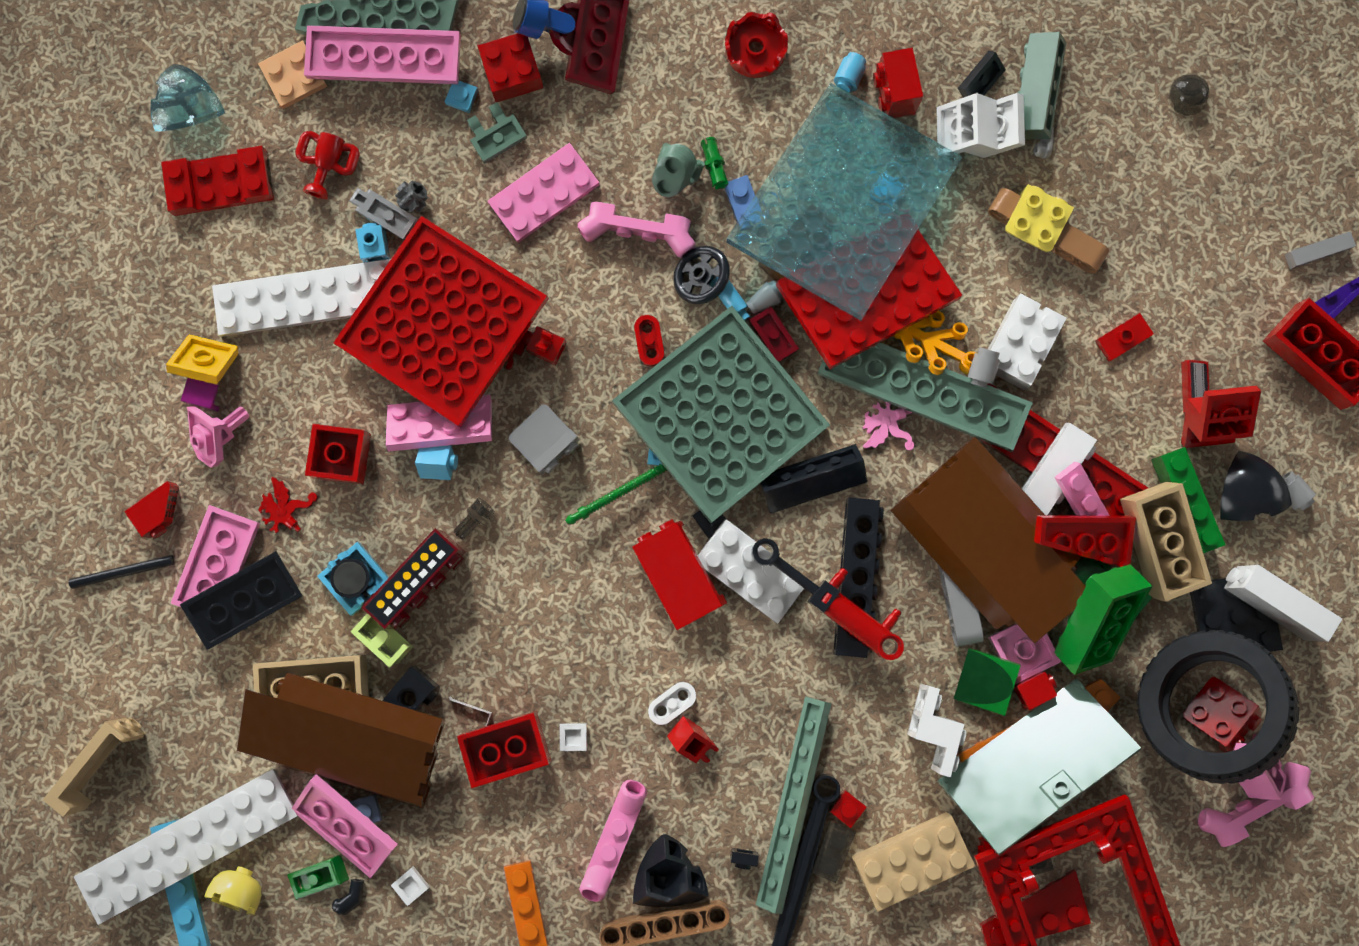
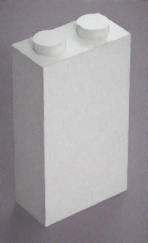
(1282, 603)

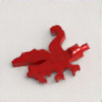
(282, 511)

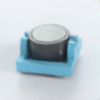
(353, 578)

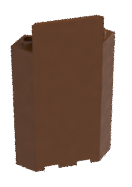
(983, 538)
(343, 738)

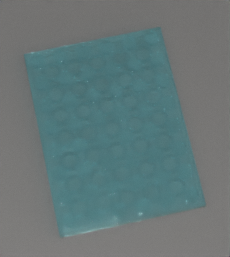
(844, 201)

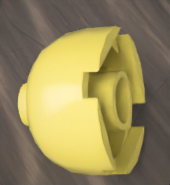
(235, 890)

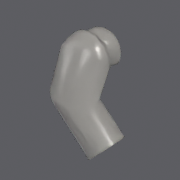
(1045, 147)

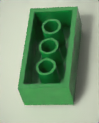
(1102, 618)

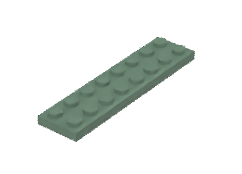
(943, 398)

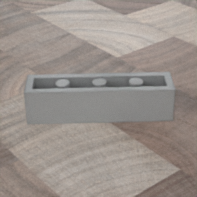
(1320, 250)

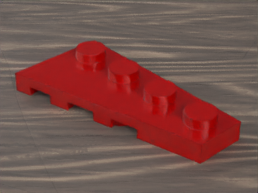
(1093, 537)
(1049, 911)

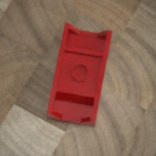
(216, 181)

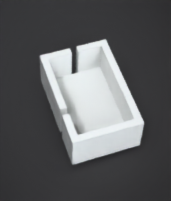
(1025, 340)

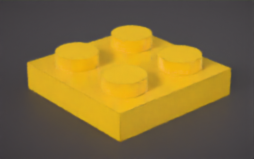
(202, 359)

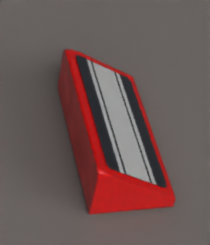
(1194, 379)

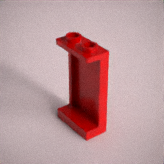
(677, 574)

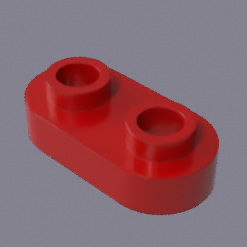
(649, 341)

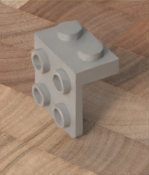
(544, 439)

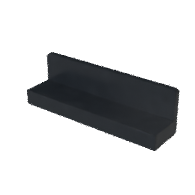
(814, 478)

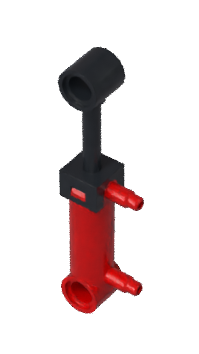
(836, 606)

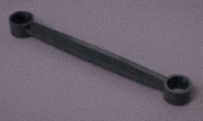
(804, 864)

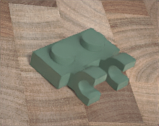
(498, 137)

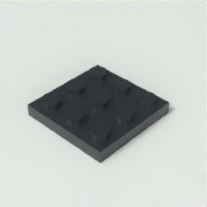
(1221, 610)

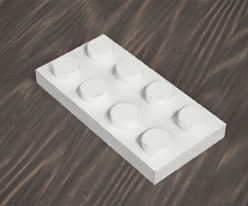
(731, 562)

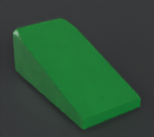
(318, 877)

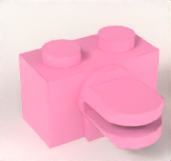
(1266, 786)

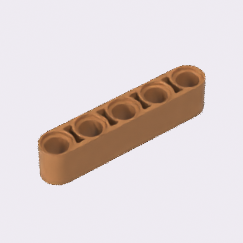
(1072, 243)
(675, 915)

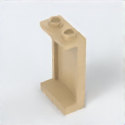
(66, 794)

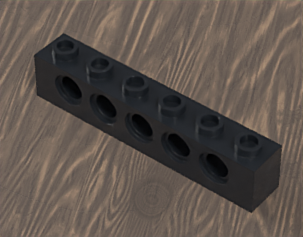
(872, 512)

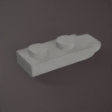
(383, 213)

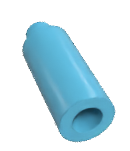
(731, 297)

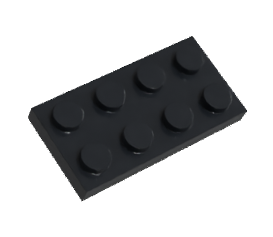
(241, 600)

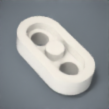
(672, 703)

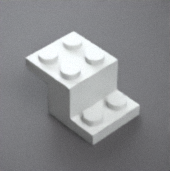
(982, 124)
(936, 730)

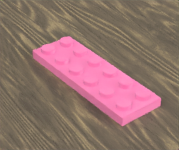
(382, 54)

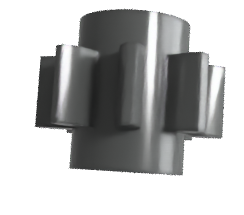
(411, 196)

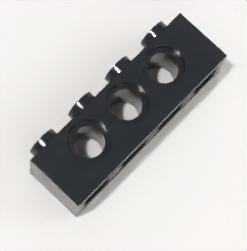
(417, 682)

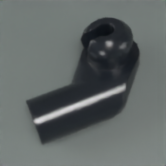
(352, 900)

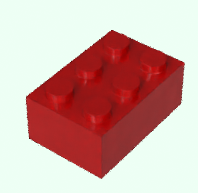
(504, 749)

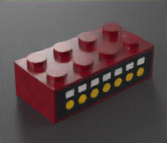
(414, 580)

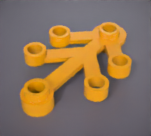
(934, 341)

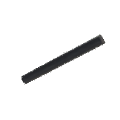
(121, 571)

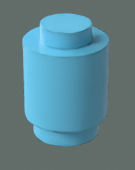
(850, 72)

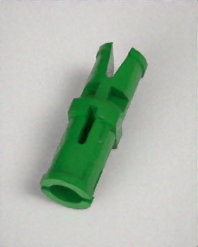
(714, 163)

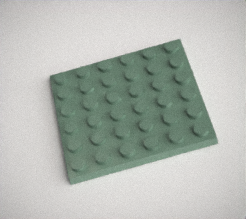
(720, 414)

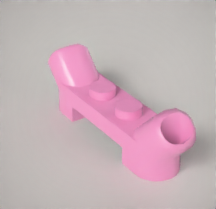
(604, 218)
(1230, 827)
(613, 840)

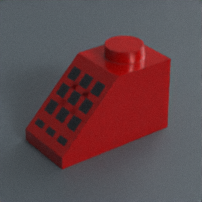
(154, 511)

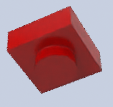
(847, 808)

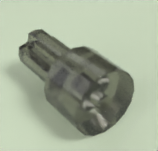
(478, 513)

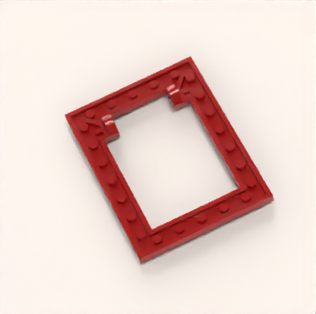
(1115, 833)

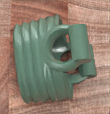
(675, 169)

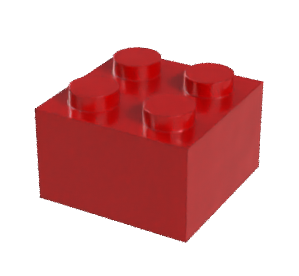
(510, 67)
(898, 83)
(338, 454)

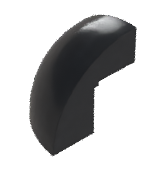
(1253, 489)
(668, 876)

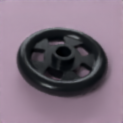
(707, 292)

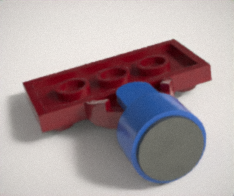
(585, 31)

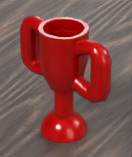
(326, 157)

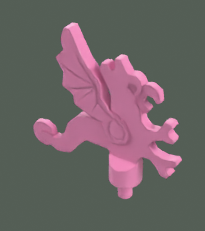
(887, 420)

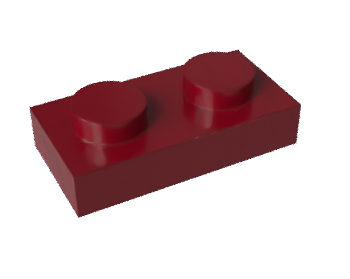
(773, 334)

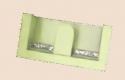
(384, 643)

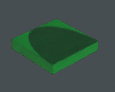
(987, 681)

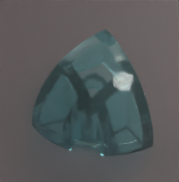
(183, 100)

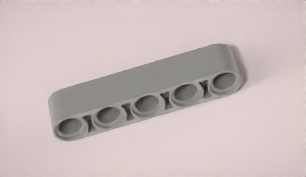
(962, 613)

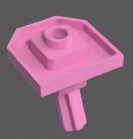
(210, 434)

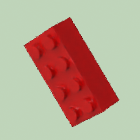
(1319, 352)

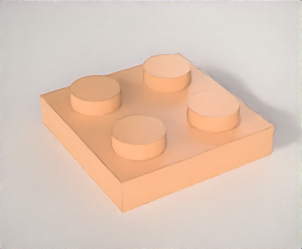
(286, 76)

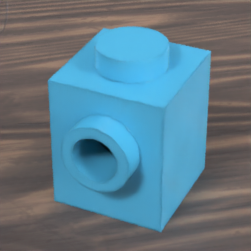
(372, 243)
(436, 462)

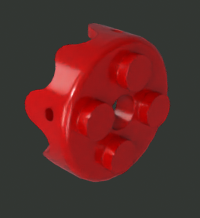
(761, 29)

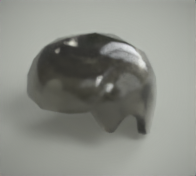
(1189, 94)

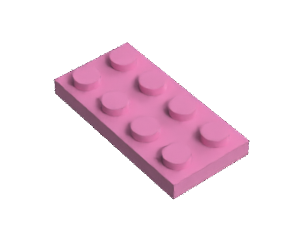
(543, 192)
(420, 426)
(216, 553)
(343, 826)

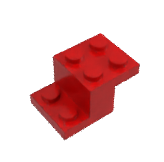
(1220, 416)

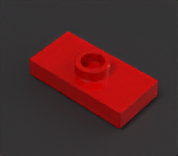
(1124, 337)

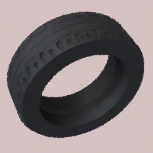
(1232, 766)

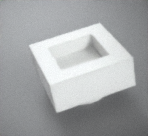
(573, 737)
(410, 886)

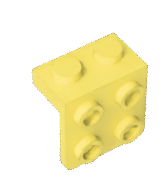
(1038, 218)

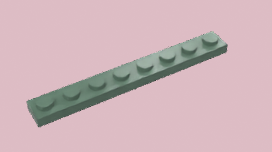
(793, 805)

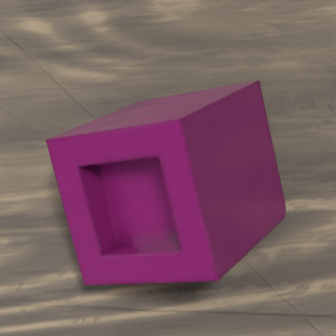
(200, 394)

